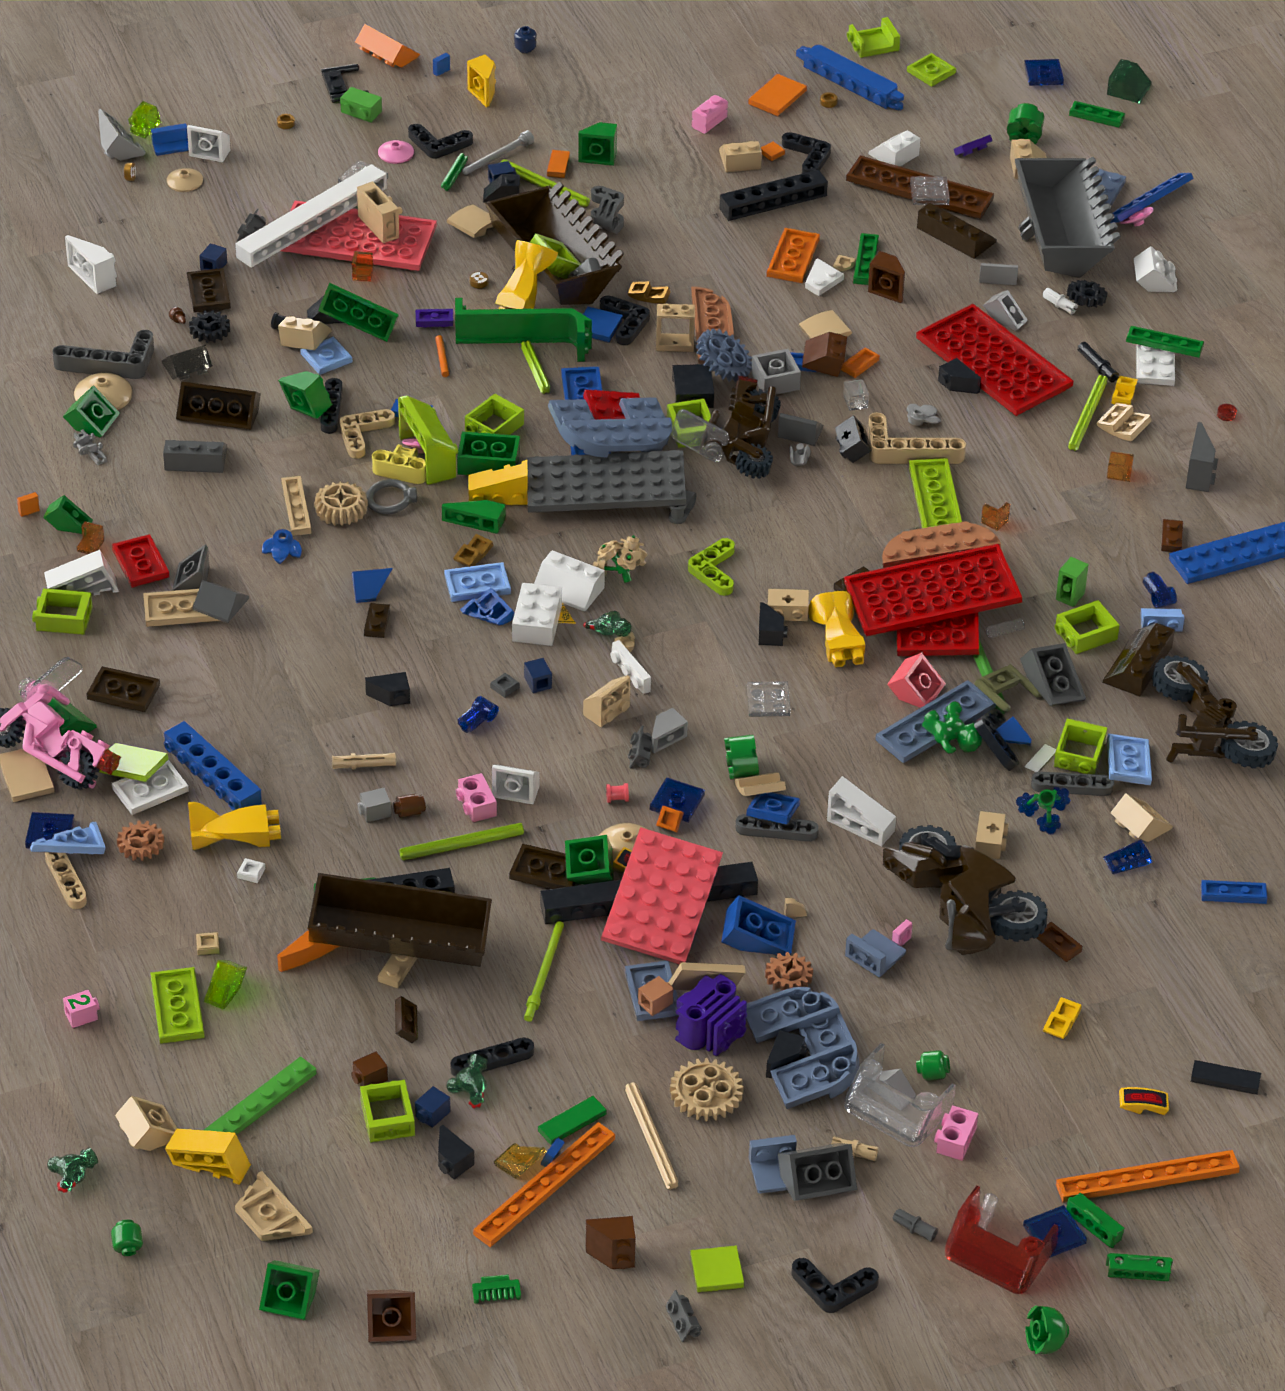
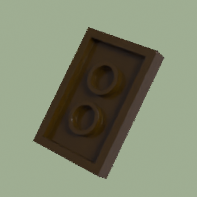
(208, 290)
(123, 689)
(540, 867)

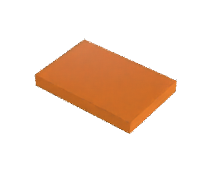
(777, 94)

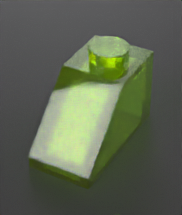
(224, 983)

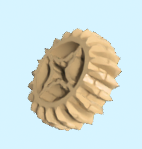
(341, 503)

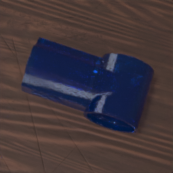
(1160, 594)
(481, 710)

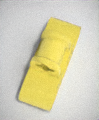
(400, 465)

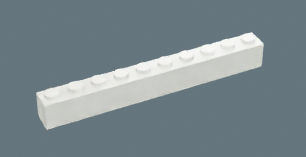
(306, 217)

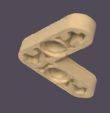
(349, 427)

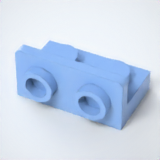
(1168, 617)

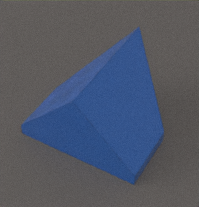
(368, 583)
(1013, 732)

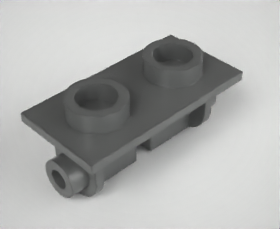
(254, 223)
(641, 748)
(681, 1315)

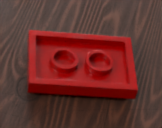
(140, 560)

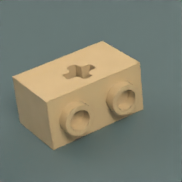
(789, 603)
(990, 834)

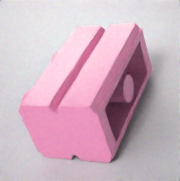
(709, 114)

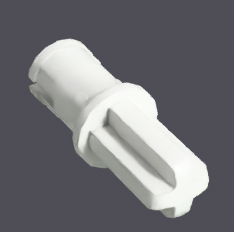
(1060, 301)

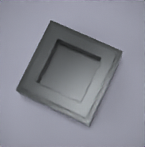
(504, 685)

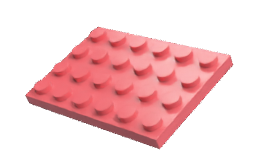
(662, 896)

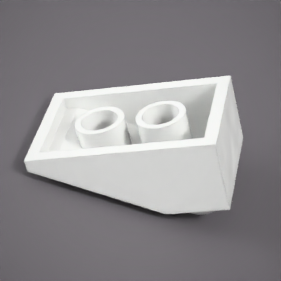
(91, 264)

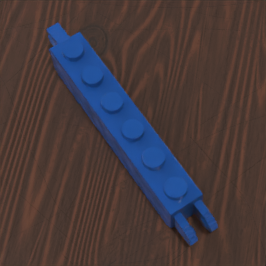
(851, 76)

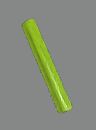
(535, 367)

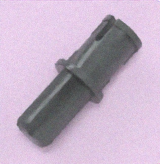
(915, 1224)

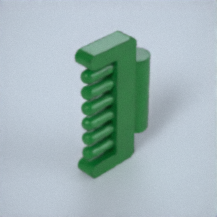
(495, 1284)

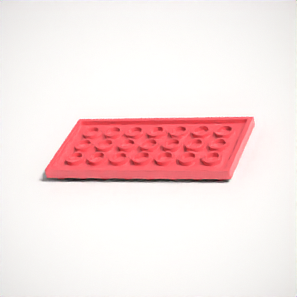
(350, 234)

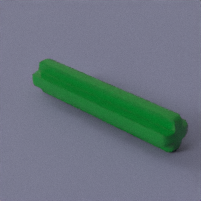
(454, 171)

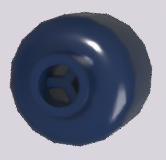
(525, 39)

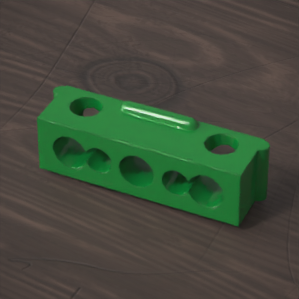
(1095, 1220)
(1139, 1267)

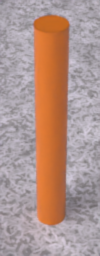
(442, 356)

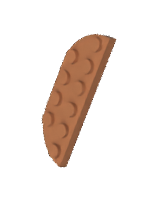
(710, 313)
(935, 542)

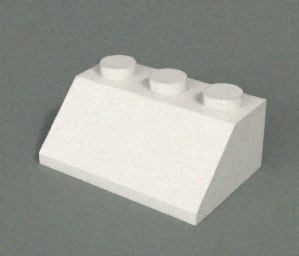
(579, 580)

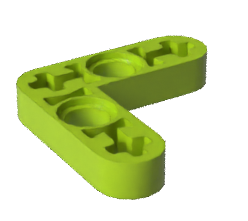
(701, 565)

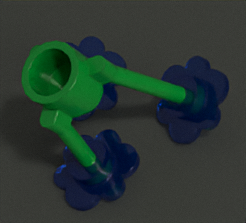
(1047, 800)

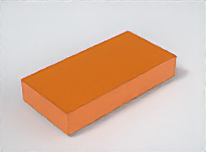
(558, 163)
(860, 362)

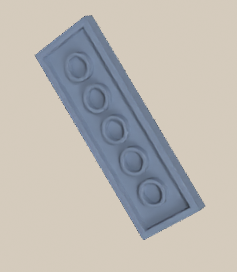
(908, 736)

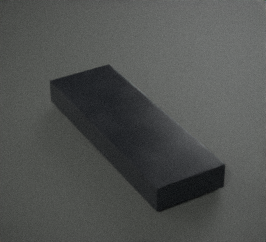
(1226, 1077)

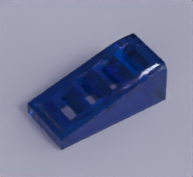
(1131, 850)

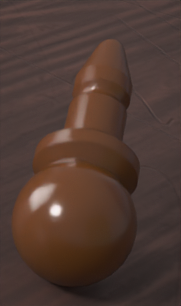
(177, 315)

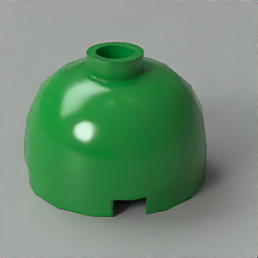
(1046, 1330)

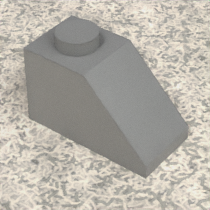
(1005, 310)
(668, 729)

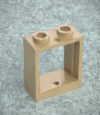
(683, 342)

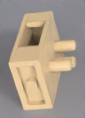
(378, 212)

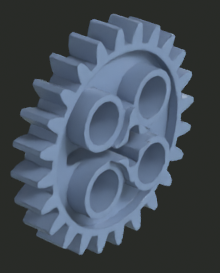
(724, 354)

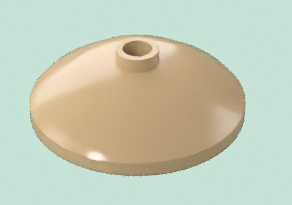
(112, 386)
(621, 836)

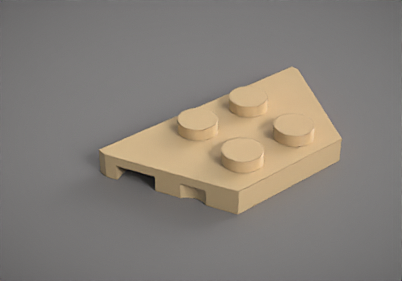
(270, 1212)

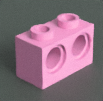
(476, 798)
(956, 1132)

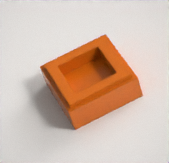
(772, 151)
(28, 504)
(669, 818)

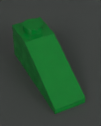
(480, 515)

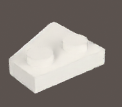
(822, 278)

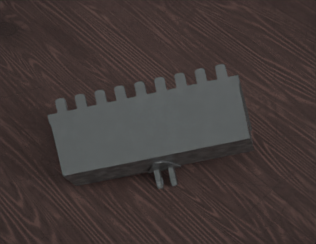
(1066, 213)

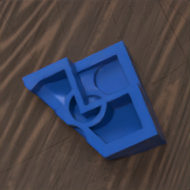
(489, 608)

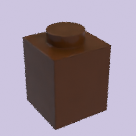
(369, 1070)

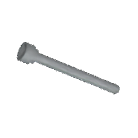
(525, 139)

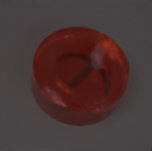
(1226, 412)

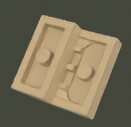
(471, 221)
(824, 323)
(1124, 422)
(760, 784)

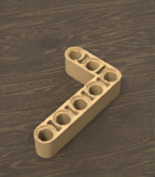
(901, 450)

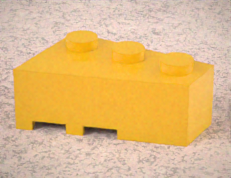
(500, 486)
(210, 1151)

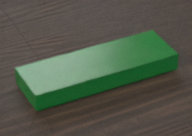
(1097, 114)
(572, 1120)

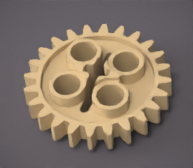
(706, 1089)

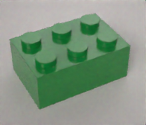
(486, 451)

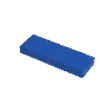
(1233, 891)

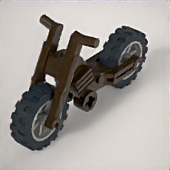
(1240, 742)

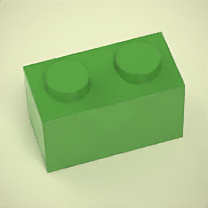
(361, 104)
(1072, 581)

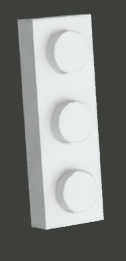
(631, 667)

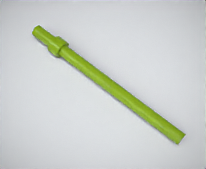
(534, 1000)

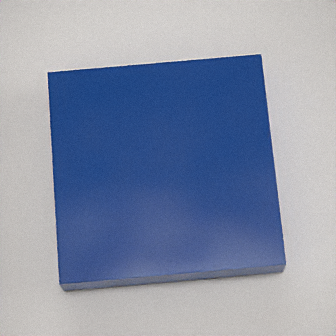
(603, 323)
(773, 807)

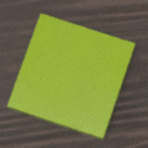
(931, 69)
(717, 1268)

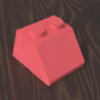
(916, 681)

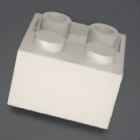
(1155, 271)

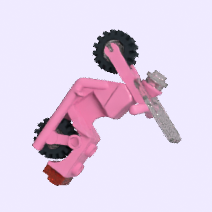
(42, 730)

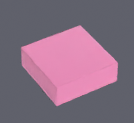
(902, 933)

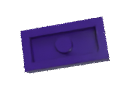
(967, 148)
(434, 317)

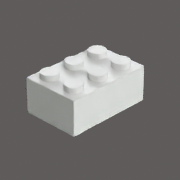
(537, 614)

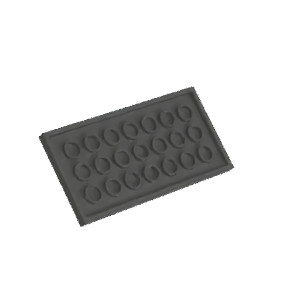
(606, 482)

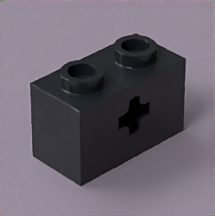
(852, 439)

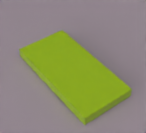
(177, 1005)

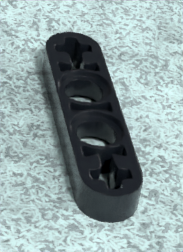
(336, 405)
(494, 1061)

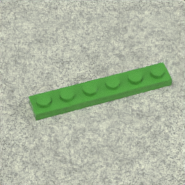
(264, 1097)

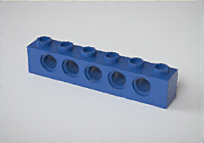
(211, 767)

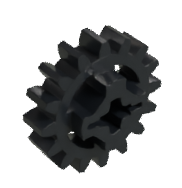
(1087, 293)
(209, 326)

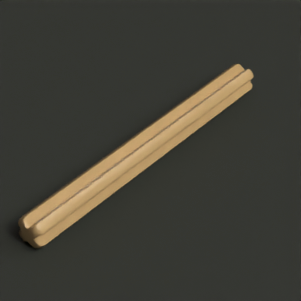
(651, 1135)

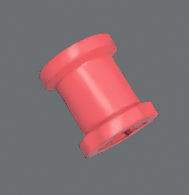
(617, 792)

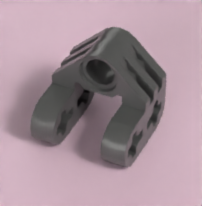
(607, 213)

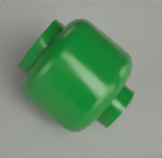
(933, 1065)
(126, 1237)

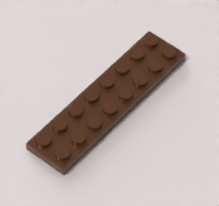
(896, 181)

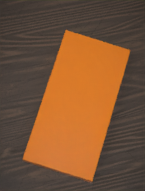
(793, 255)

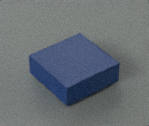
(441, 64)
(552, 1152)

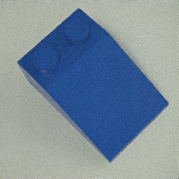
(757, 928)

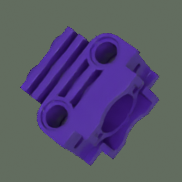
(711, 1015)

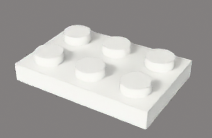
(1155, 366)
(160, 787)

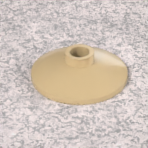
(184, 180)

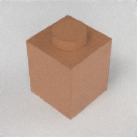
(655, 995)

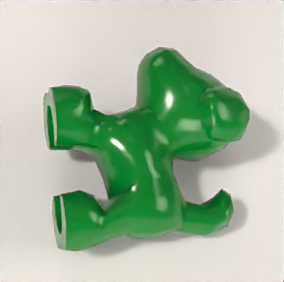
(952, 728)

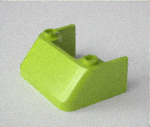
(421, 421)

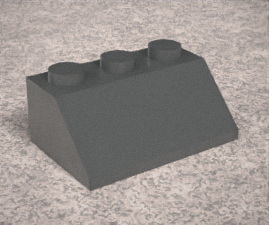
(194, 456)
(818, 1171)

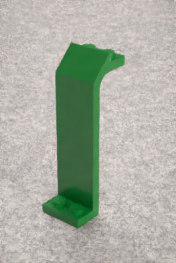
(521, 325)

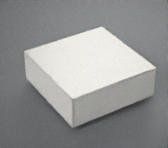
(251, 870)

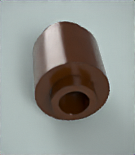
(409, 805)

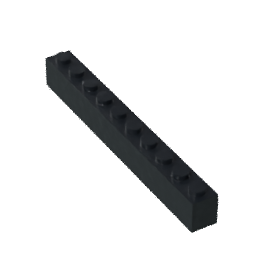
(597, 898)

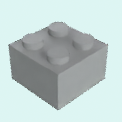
(776, 370)

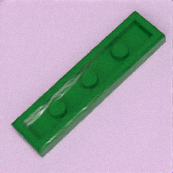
(866, 252)
(1165, 341)

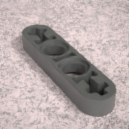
(1072, 781)
(776, 828)

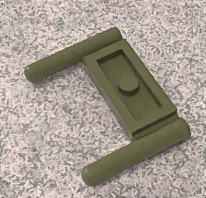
(1001, 681)

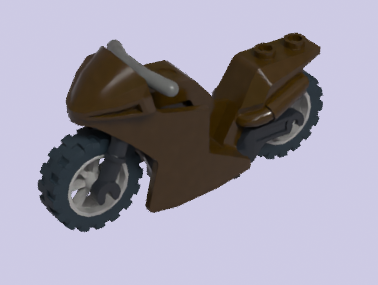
(968, 890)

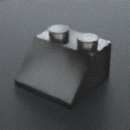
(188, 362)

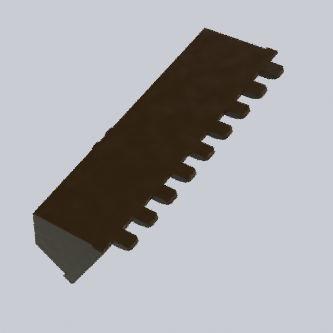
(549, 215)
(399, 919)

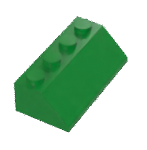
(358, 312)

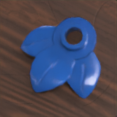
(282, 547)

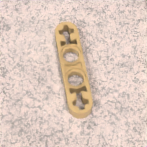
(66, 876)

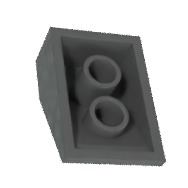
(1201, 462)
(1053, 674)

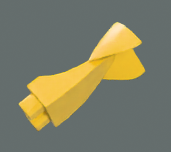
(522, 286)
(841, 636)
(242, 824)

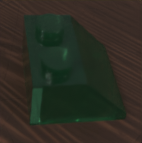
(1128, 82)

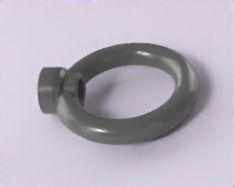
(410, 495)

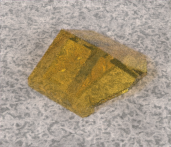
(518, 1159)

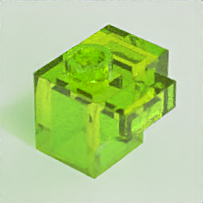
(144, 119)

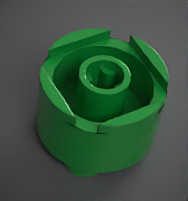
(1025, 123)
(741, 756)

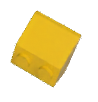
(481, 78)

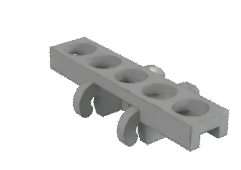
(90, 449)

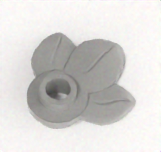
(925, 413)

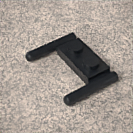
(334, 80)

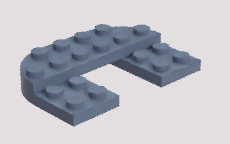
(642, 430)
(830, 1045)

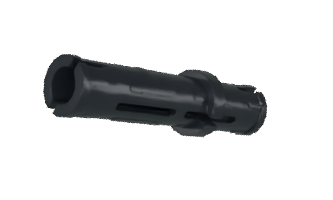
(1102, 366)

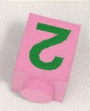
(81, 1008)

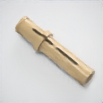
(357, 761)

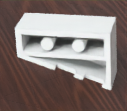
(84, 574)
(859, 813)

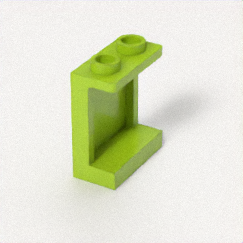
(874, 40)

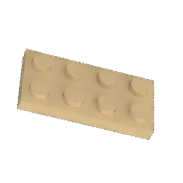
(172, 608)

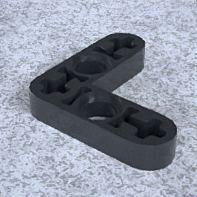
(797, 143)
(439, 148)
(614, 305)
(986, 727)
(836, 1291)

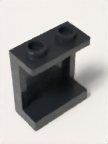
(693, 383)

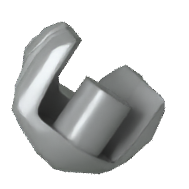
(800, 456)

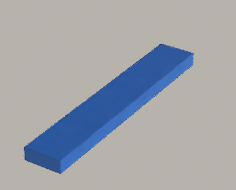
(1151, 196)

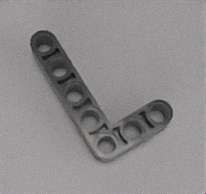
(94, 361)

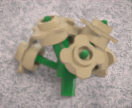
(630, 556)

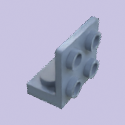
(873, 952)
(765, 1163)

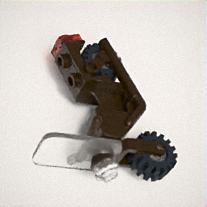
(744, 431)

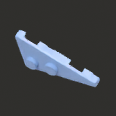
(73, 841)

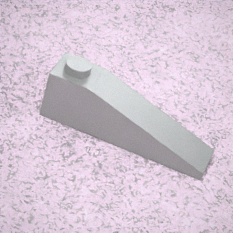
(116, 140)

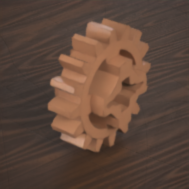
(140, 840)
(788, 972)

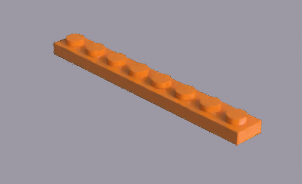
(1149, 1175)
(544, 1184)

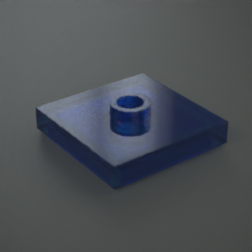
(1043, 72)
(678, 797)
(46, 825)
(1069, 1232)

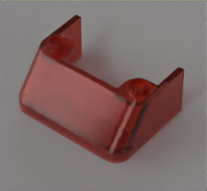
(992, 1256)

